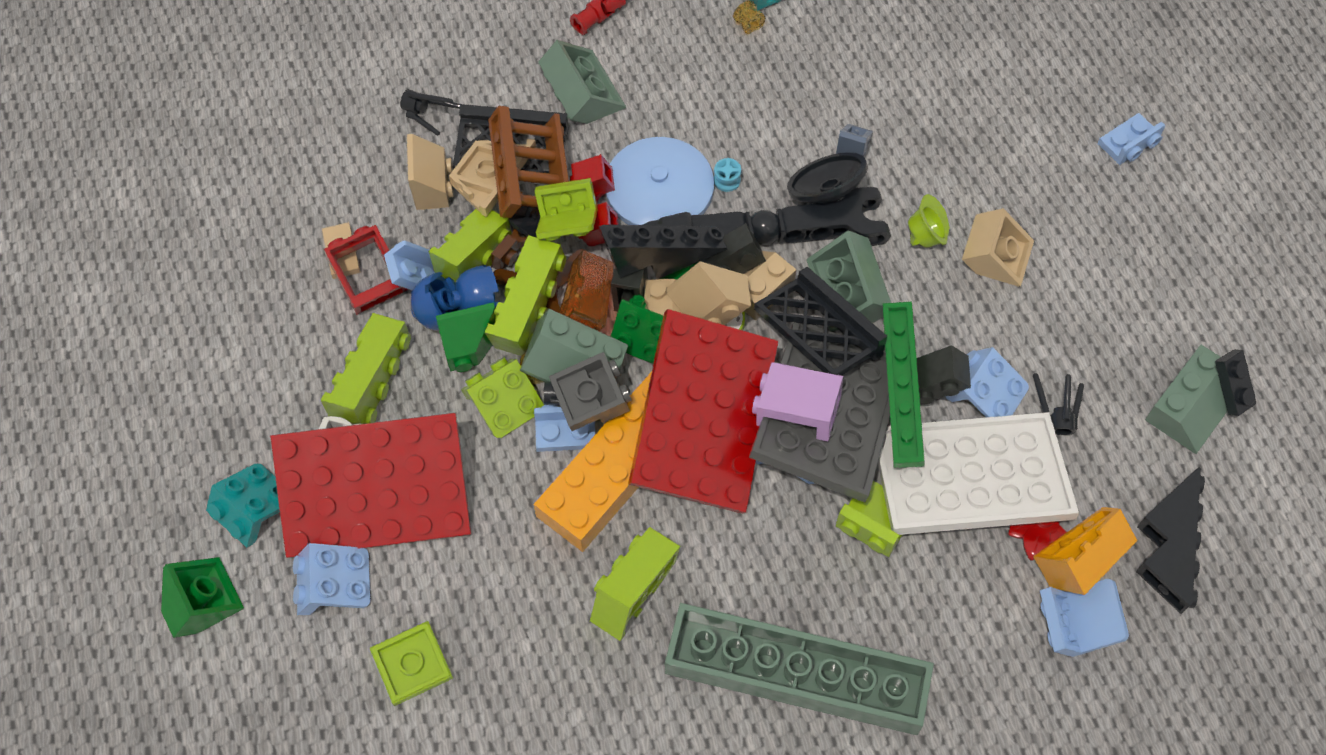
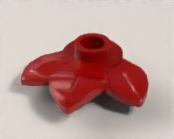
(1036, 535)

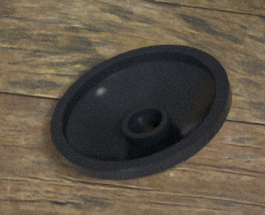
(828, 178)

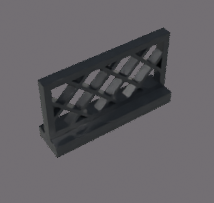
(478, 117)
(836, 313)

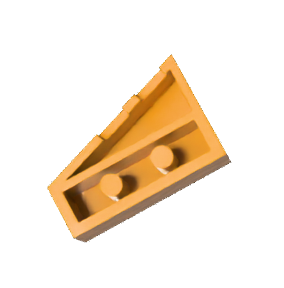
(1086, 551)

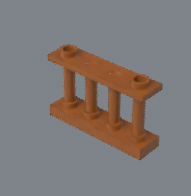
(505, 151)

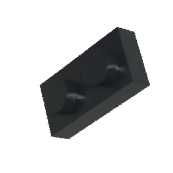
(1235, 382)

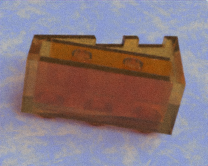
(588, 290)

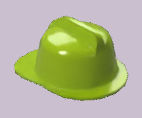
(929, 223)

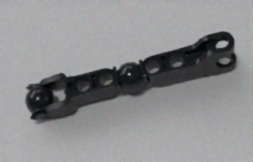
(798, 222)

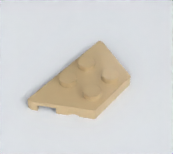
(476, 175)

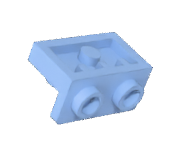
(1130, 138)
(408, 264)
(554, 432)

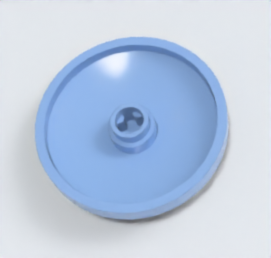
(659, 180)

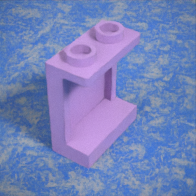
(799, 397)

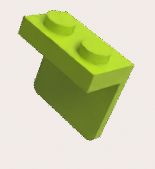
(566, 209)
(503, 396)
(869, 521)

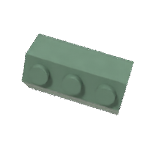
(580, 82)
(852, 272)
(563, 342)
(1192, 402)

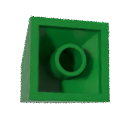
(465, 336)
(197, 596)

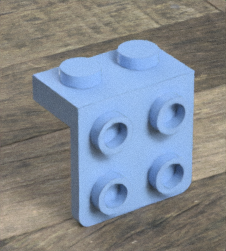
(994, 384)
(331, 577)
(1084, 621)

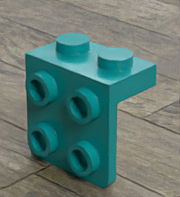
(244, 502)

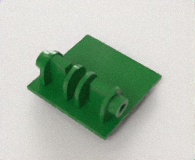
(637, 328)

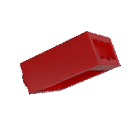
(341, 247)

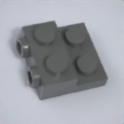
(590, 391)

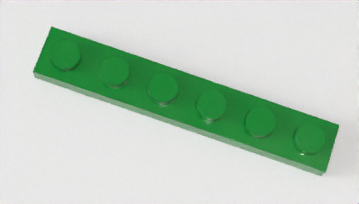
(903, 385)

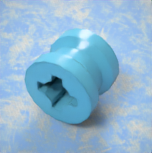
(727, 168)

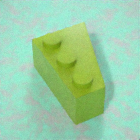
(470, 245)
(632, 581)

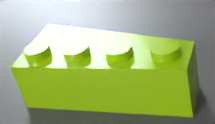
(526, 295)
(368, 371)

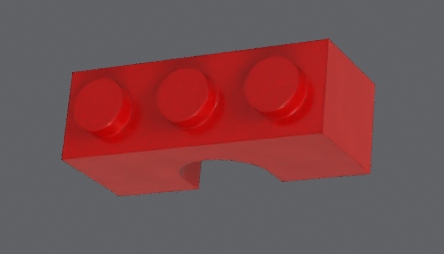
(603, 182)

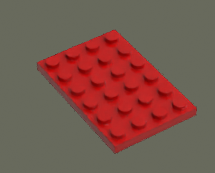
(700, 412)
(371, 483)

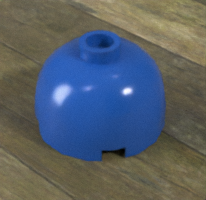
(474, 288)
(432, 298)

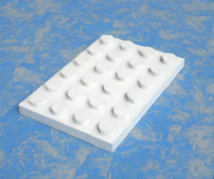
(979, 476)

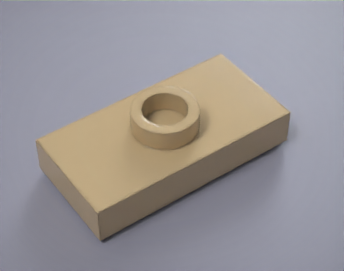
(348, 263)

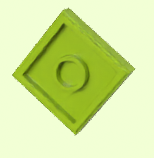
(411, 663)

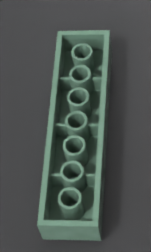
(799, 669)

